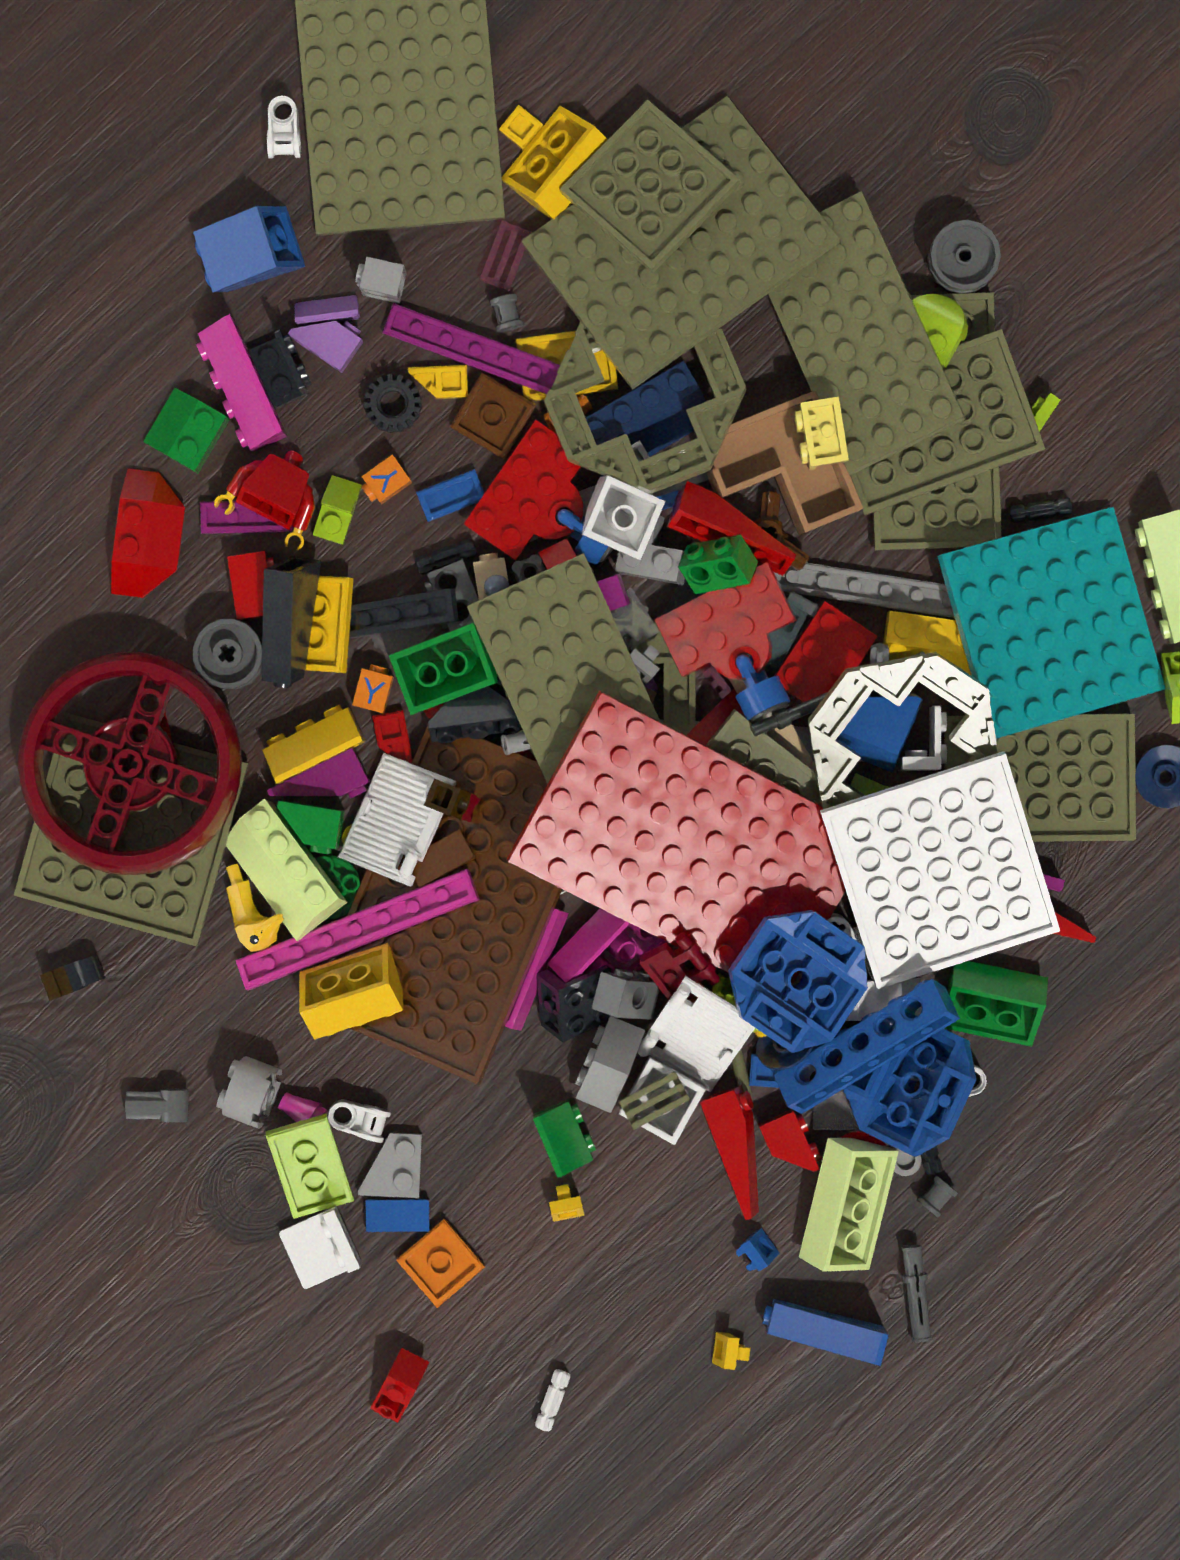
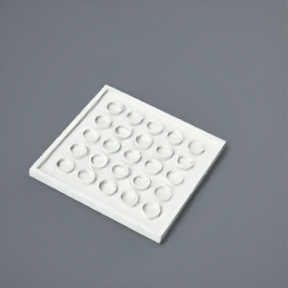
(940, 870)

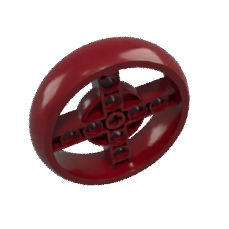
(100, 848)

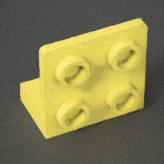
(822, 432)

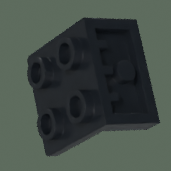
(278, 370)
(568, 1006)

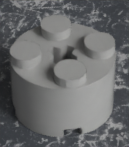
(250, 1091)

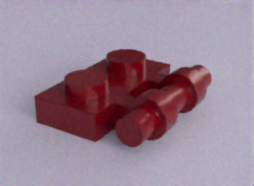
(667, 966)

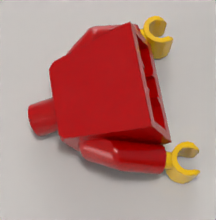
(274, 490)

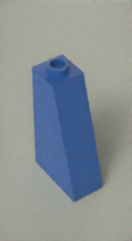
(826, 1331)

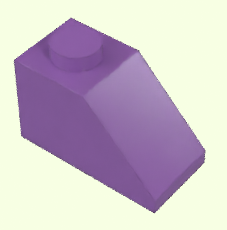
(330, 342)

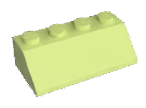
(1162, 546)
(283, 869)
(848, 1205)

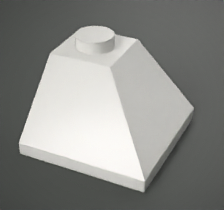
(621, 516)

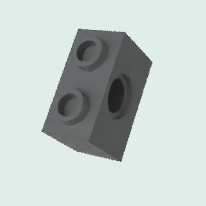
(626, 994)

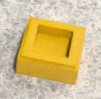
(520, 127)

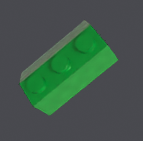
(443, 668)
(997, 1002)

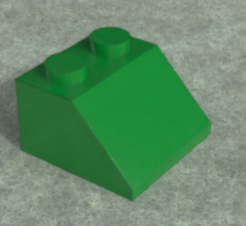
(186, 430)
(314, 825)
(563, 1137)

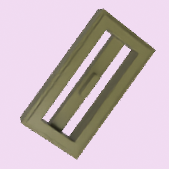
(660, 1111)

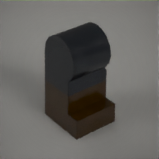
(72, 977)

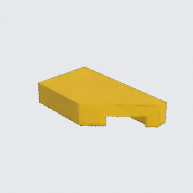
(442, 381)

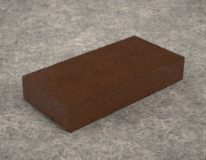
(443, 858)

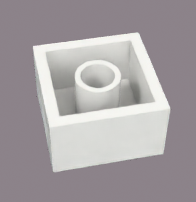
(671, 1124)

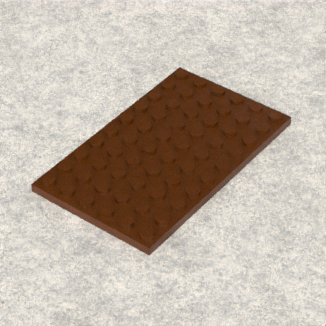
(470, 962)

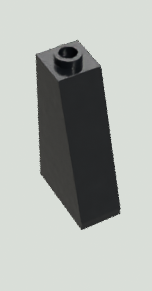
(288, 618)

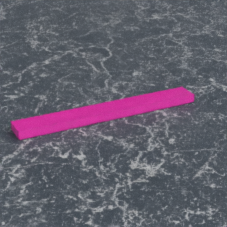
(358, 929)

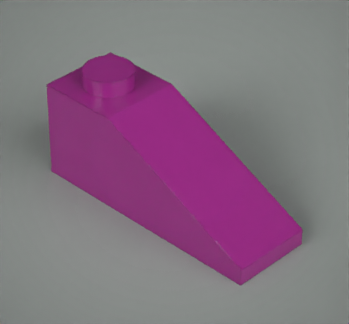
(334, 777)

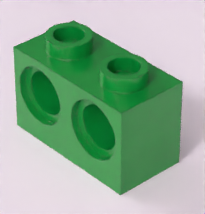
(718, 564)

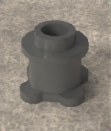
(520, 566)

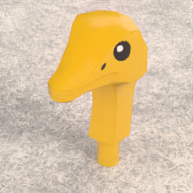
(252, 929)

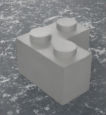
(656, 563)
(608, 1063)

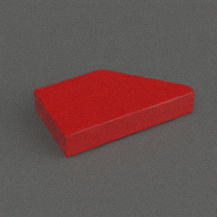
(393, 735)

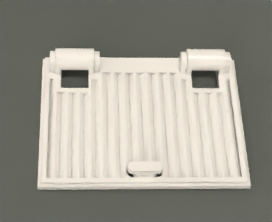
(394, 820)
(697, 1035)

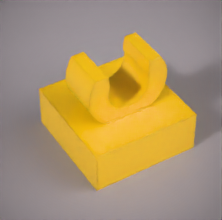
(566, 1206)
(728, 1351)

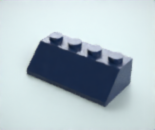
(651, 412)

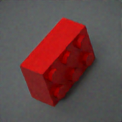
(823, 653)

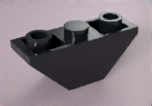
(474, 717)

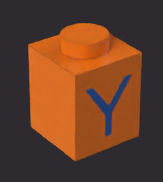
(385, 480)
(373, 689)

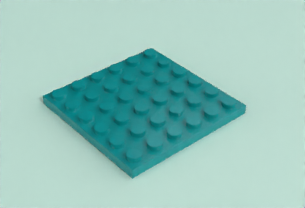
(1052, 621)

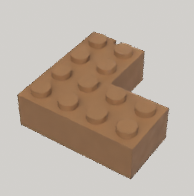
(769, 448)

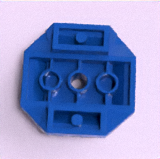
(829, 986)
(922, 1119)

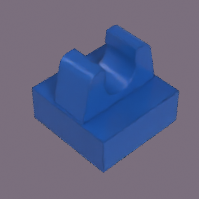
(759, 1250)

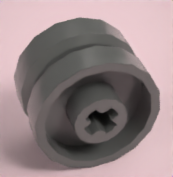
(960, 276)
(211, 648)

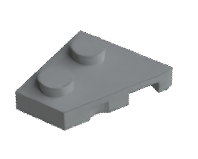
(395, 1168)

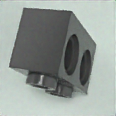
(464, 591)

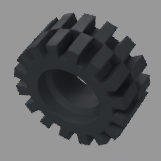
(406, 417)

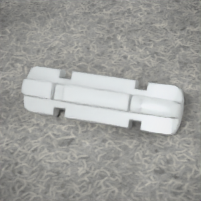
(552, 1400)

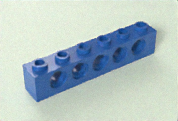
(882, 1047)

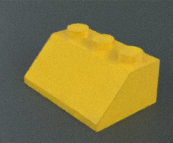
(552, 160)
(913, 633)
(312, 743)
(350, 991)

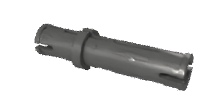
(916, 1291)

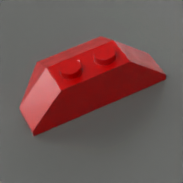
(146, 534)

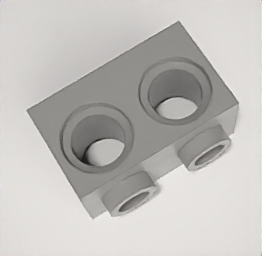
(381, 279)

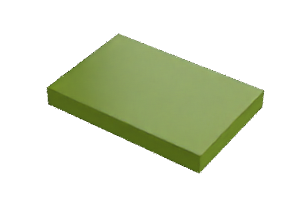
(309, 1166)

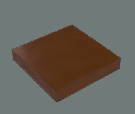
(493, 415)

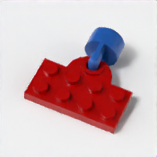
(536, 499)
(732, 635)

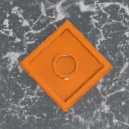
(440, 1263)

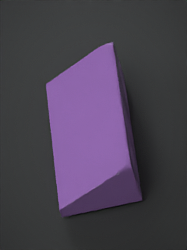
(327, 310)

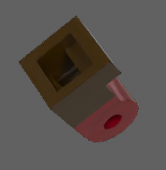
(451, 800)

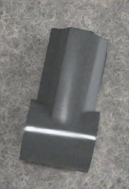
(166, 1105)

